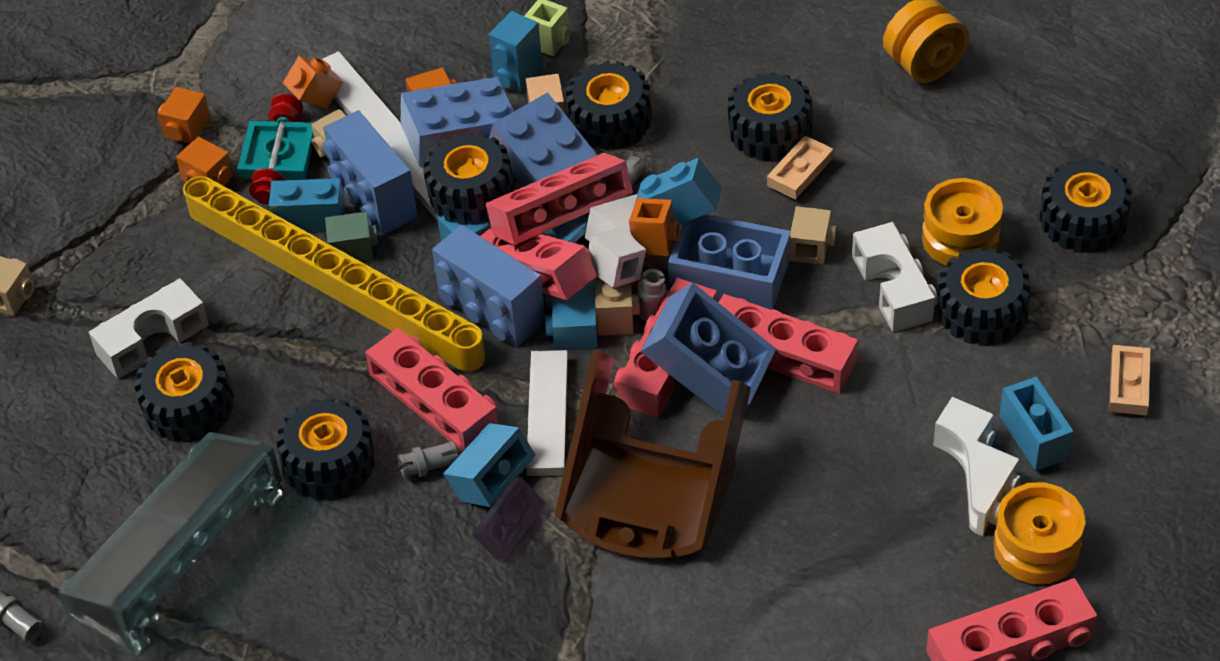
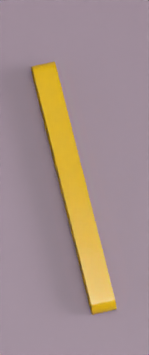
(335, 273)

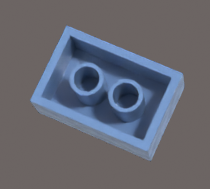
(451, 110)
(540, 140)
(370, 172)
(732, 258)
(489, 286)
(707, 347)

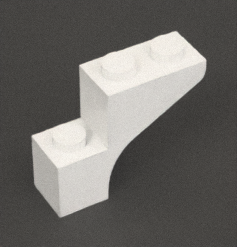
(613, 249)
(990, 473)

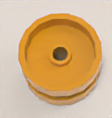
(925, 40)
(961, 218)
(1039, 533)

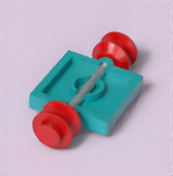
(276, 147)

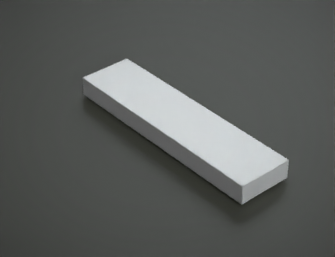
(547, 412)

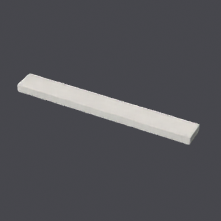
(357, 95)

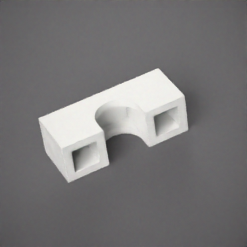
(886, 254)
(169, 311)

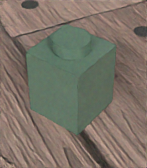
(352, 235)

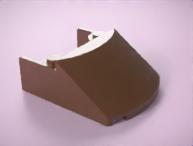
(641, 493)

